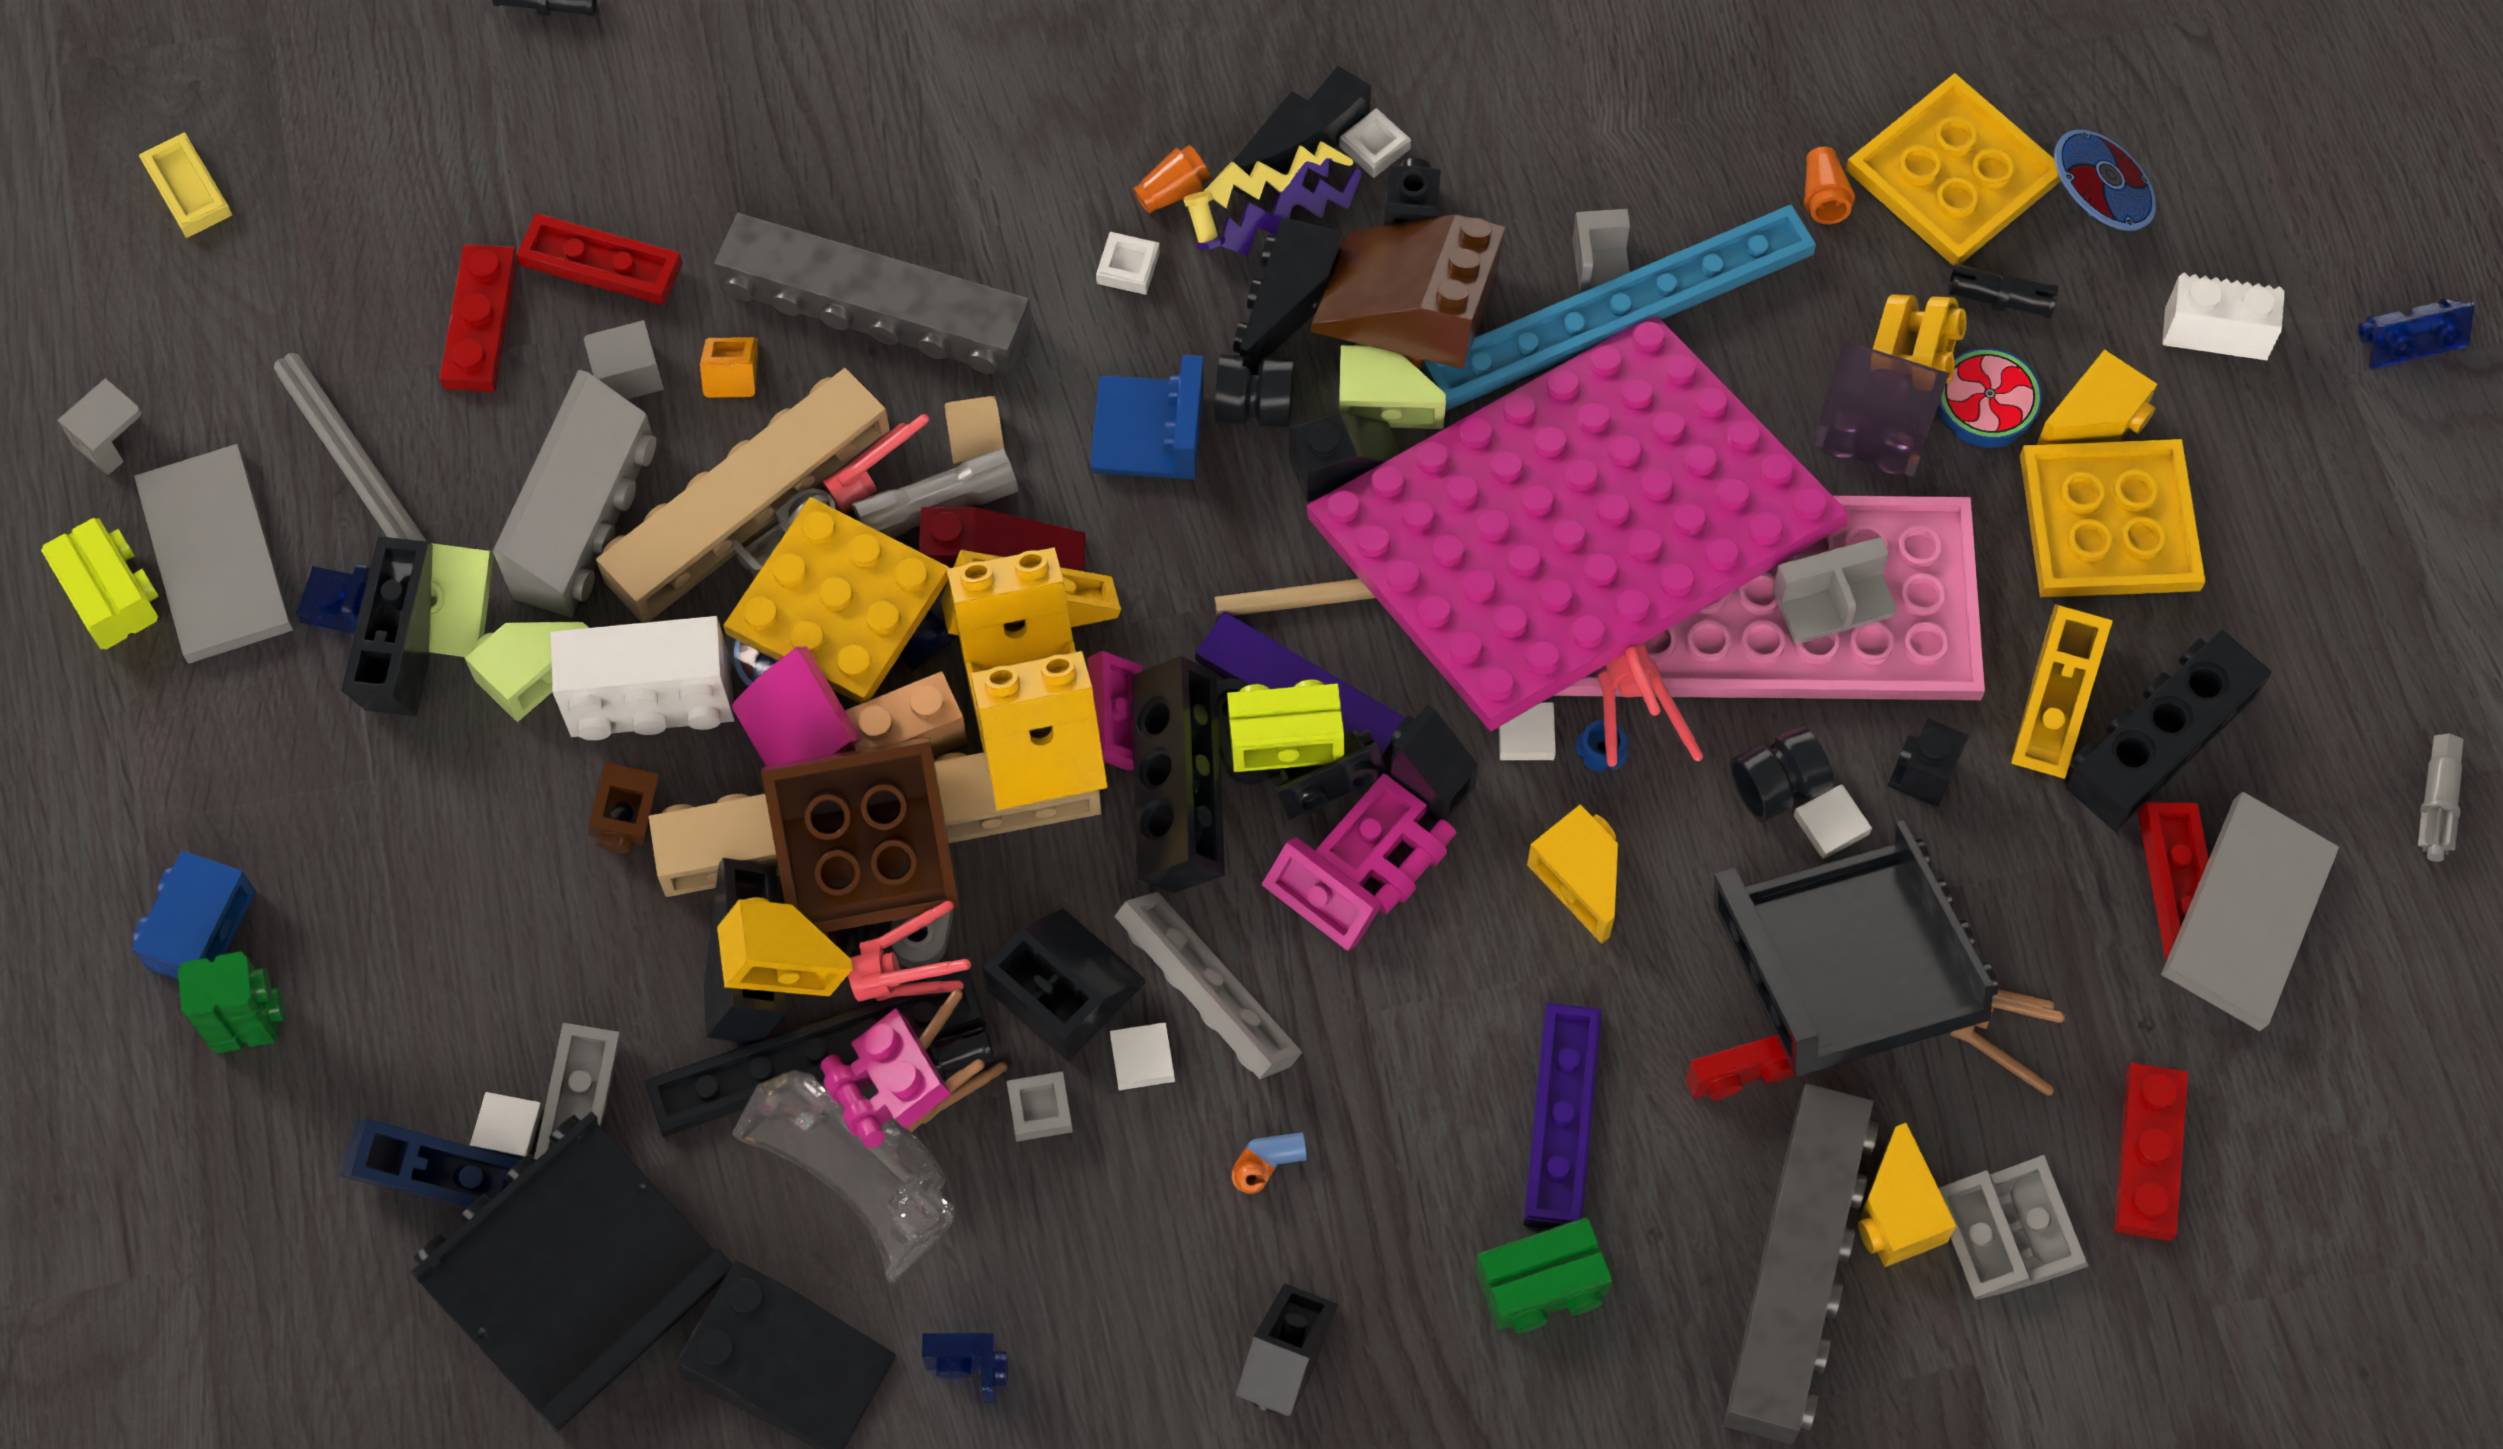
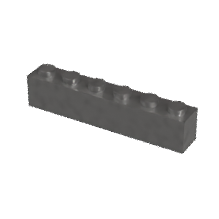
(873, 295)
(1799, 1265)

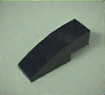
(1304, 123)

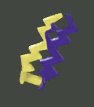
(1291, 192)

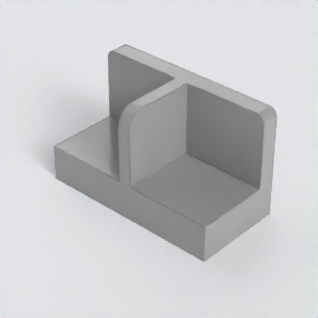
(1834, 590)

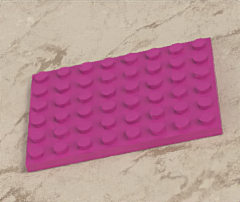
(1574, 519)

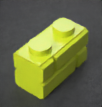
(100, 583)
(1285, 726)

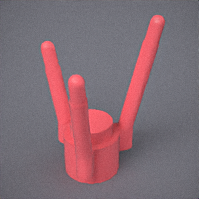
(853, 481)
(1635, 676)
(880, 974)

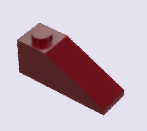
(978, 530)

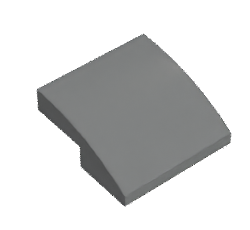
(2012, 1228)

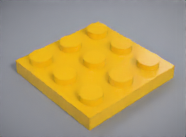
(1954, 170)
(2111, 518)
(841, 595)

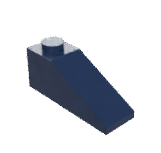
(422, 1164)

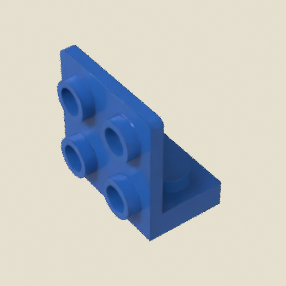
(1149, 424)

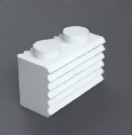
(2223, 317)

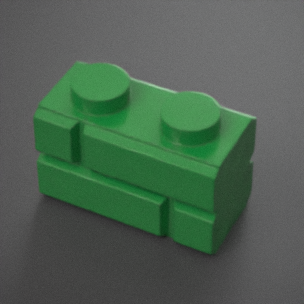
(230, 1002)
(1543, 1276)

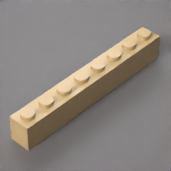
(738, 827)

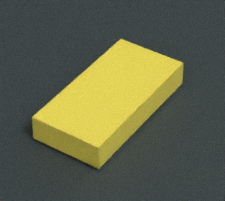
(185, 185)

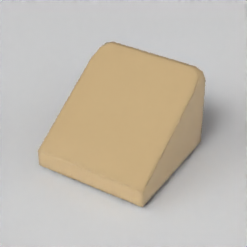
(973, 428)

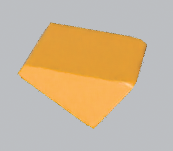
(729, 367)

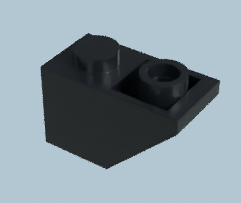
(1432, 763)

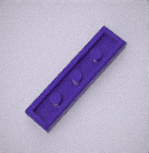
(1248, 655)
(1562, 1115)

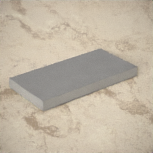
(213, 553)
(2250, 911)

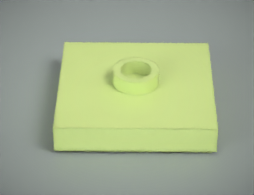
(458, 598)

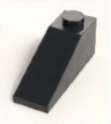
(392, 629)
(735, 1012)

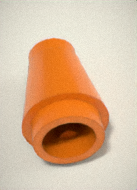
(1172, 179)
(1827, 189)

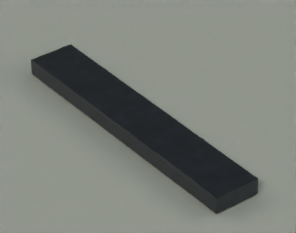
(728, 1080)

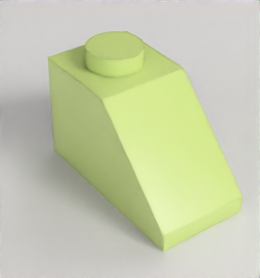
(1388, 389)
(516, 664)

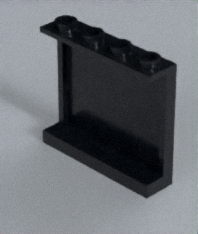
(1856, 954)

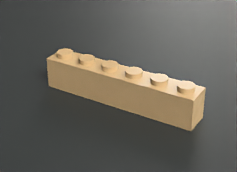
(739, 497)

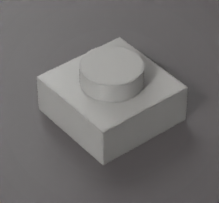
(1039, 1106)

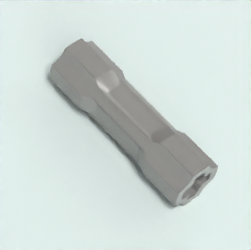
(967, 485)

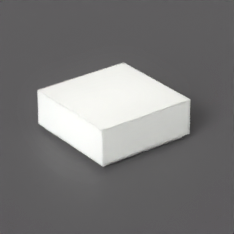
(1375, 143)
(1128, 263)
(1529, 735)
(1832, 821)
(1142, 1056)
(507, 1125)

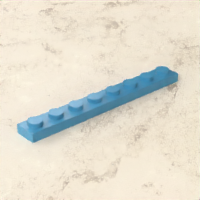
(1626, 301)

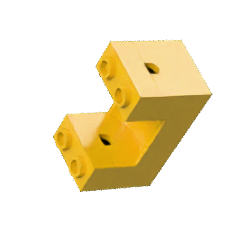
(1027, 679)

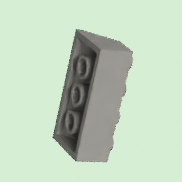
(574, 497)

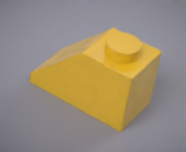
(2102, 405)
(1580, 868)
(778, 951)
(1904, 1205)

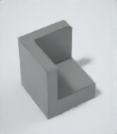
(1600, 246)
(624, 360)
(97, 422)

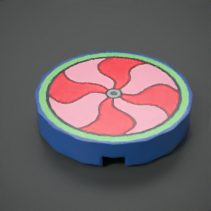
(1990, 398)

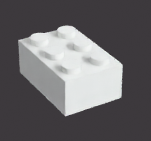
(642, 677)

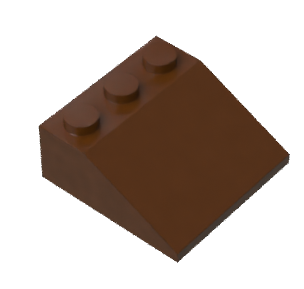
(1413, 287)
(861, 835)

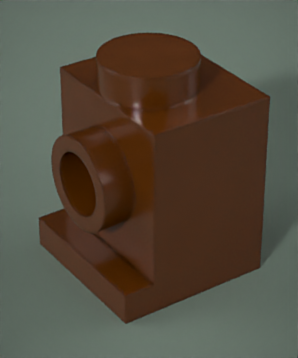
(626, 789)

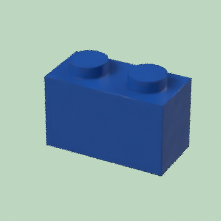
(193, 915)

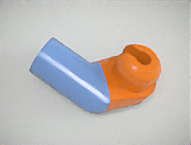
(1262, 1157)

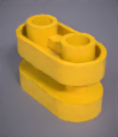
(1937, 328)

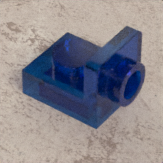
(333, 598)
(959, 1353)

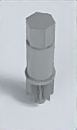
(2441, 799)

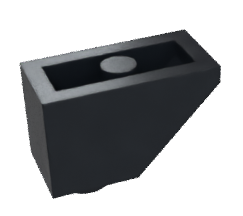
(1337, 451)
(1285, 1350)

